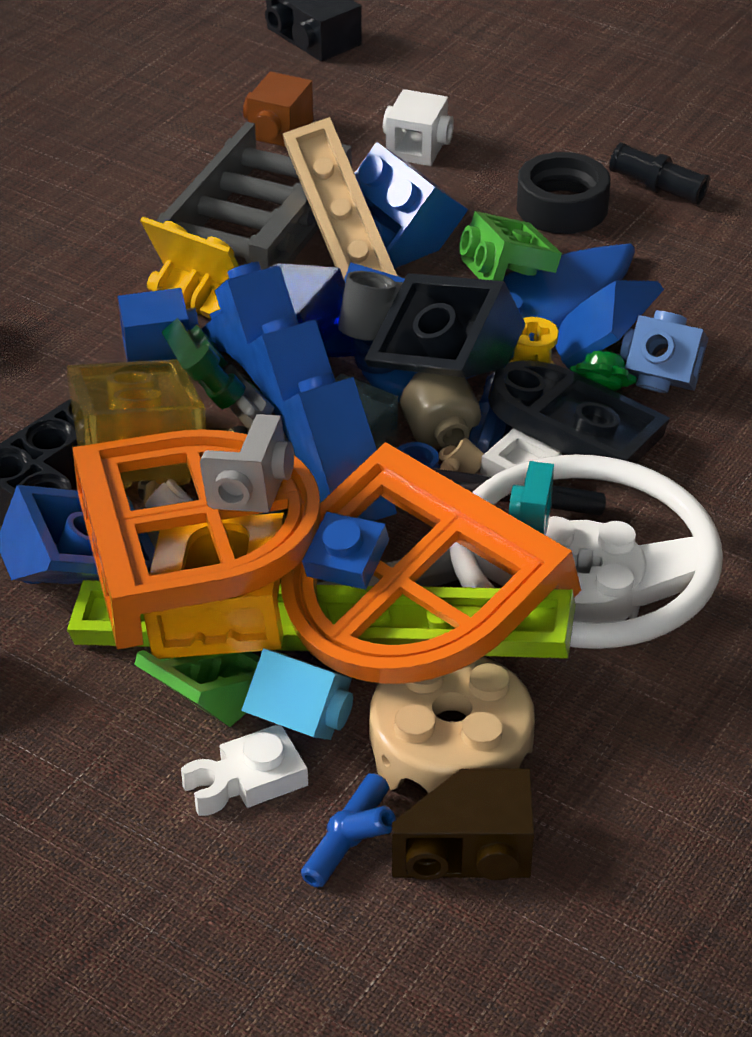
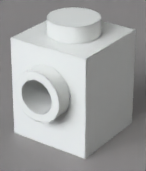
(418, 126)

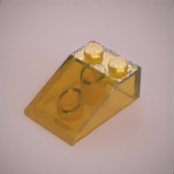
(133, 402)

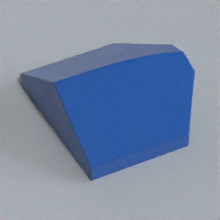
(604, 318)

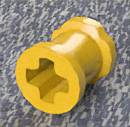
(544, 340)

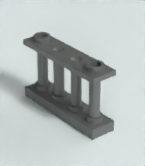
(281, 232)

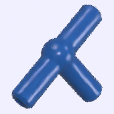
(348, 827)

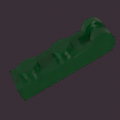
(203, 363)

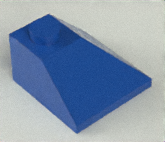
(48, 538)

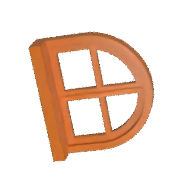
(455, 516)
(114, 528)

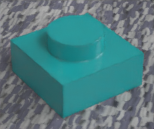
(534, 499)

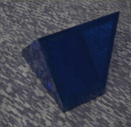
(318, 295)

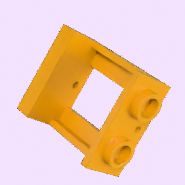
(220, 626)

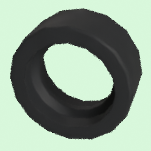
(563, 212)

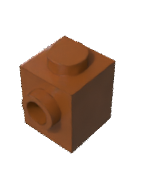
(279, 106)

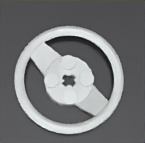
(610, 565)

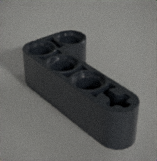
(39, 455)

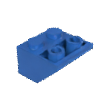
(406, 206)

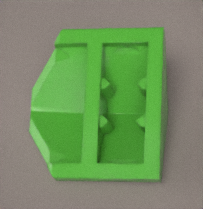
(208, 681)

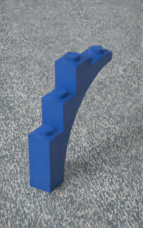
(295, 376)

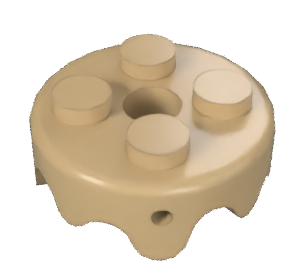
(421, 747)

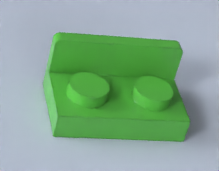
(502, 242)

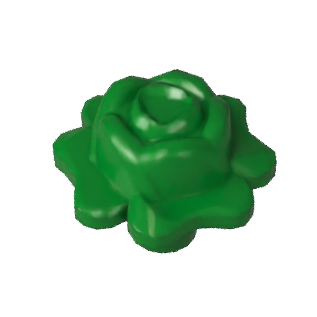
(605, 369)

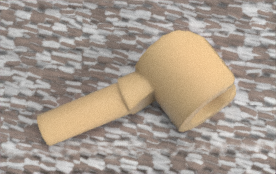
(463, 458)

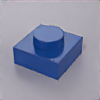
(346, 550)

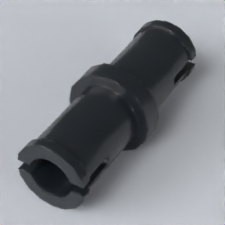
(659, 173)

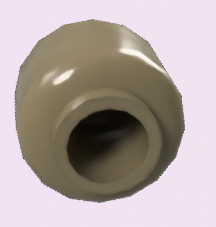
(439, 408)

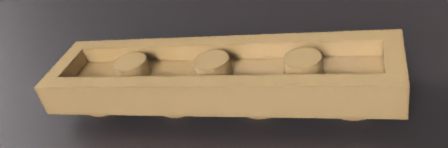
(336, 197)

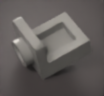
(252, 476)

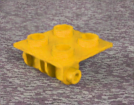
(189, 264)

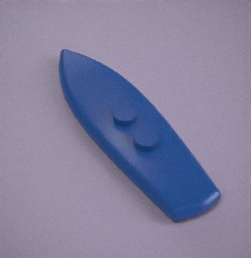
(545, 295)

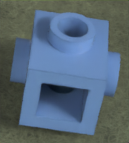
(679, 364)

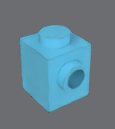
(299, 695)

